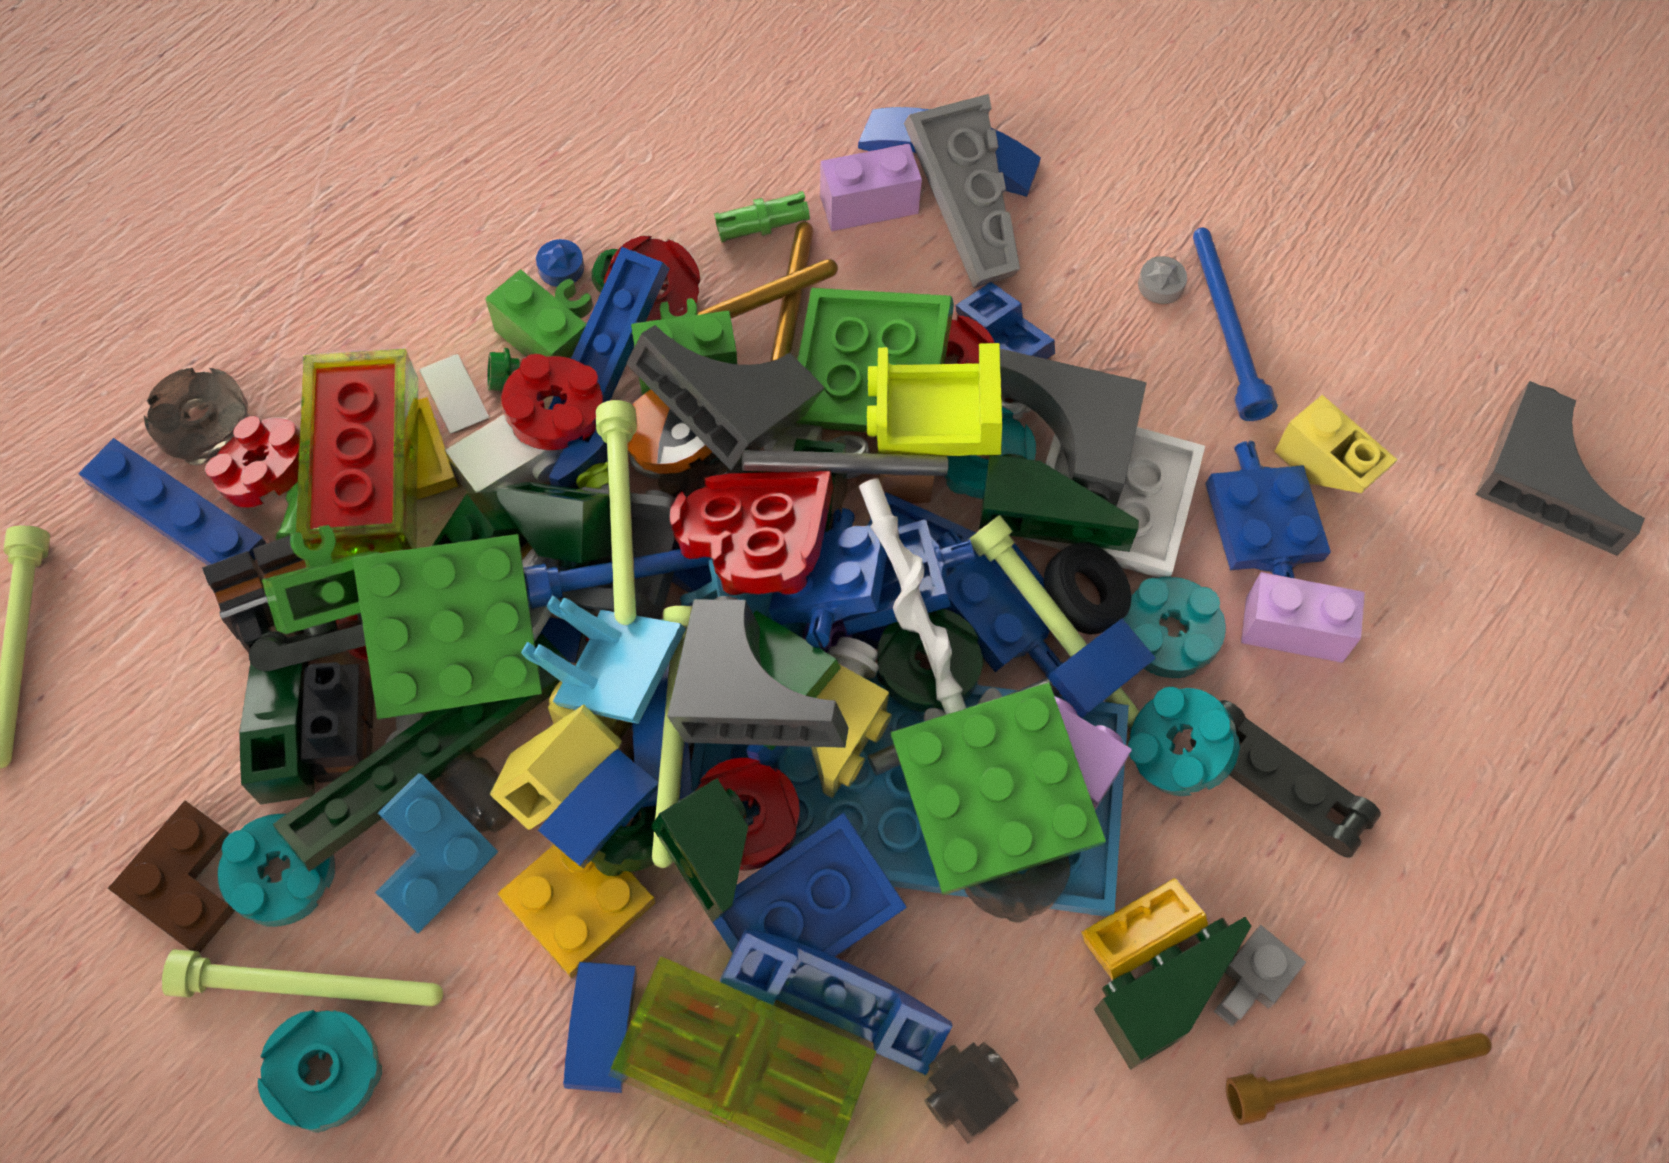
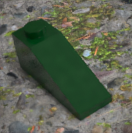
(1050, 506)

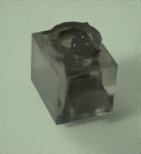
(970, 1089)

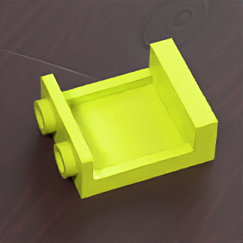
(937, 406)

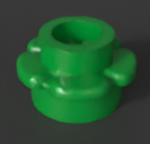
(499, 369)

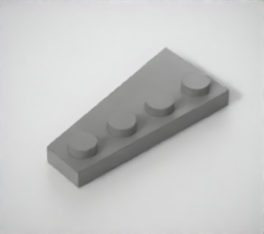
(963, 172)

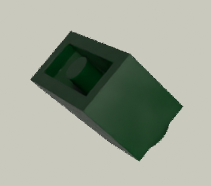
(560, 521)
(706, 843)

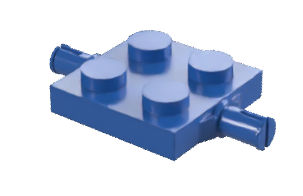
(1266, 515)
(935, 560)
(841, 584)
(997, 610)

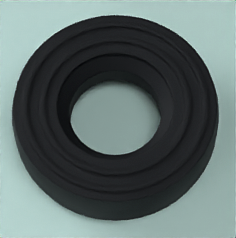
(1106, 576)

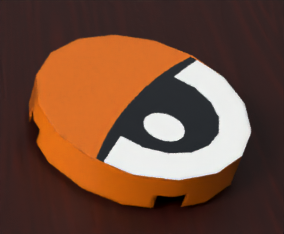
(662, 438)

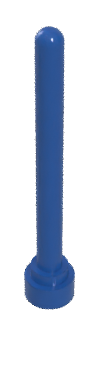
(1253, 397)
(548, 582)

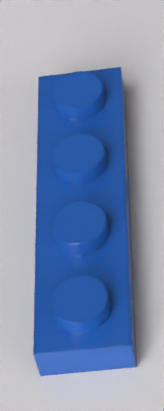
(608, 333)
(168, 505)

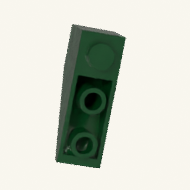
(272, 736)
(1165, 1003)

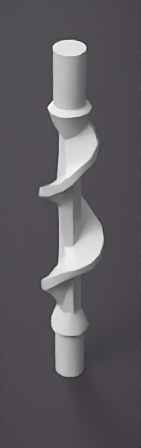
(909, 605)

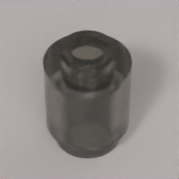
(468, 787)

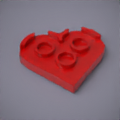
(756, 528)

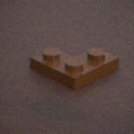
(163, 877)

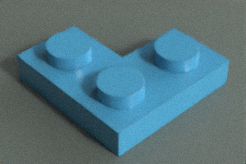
(445, 856)

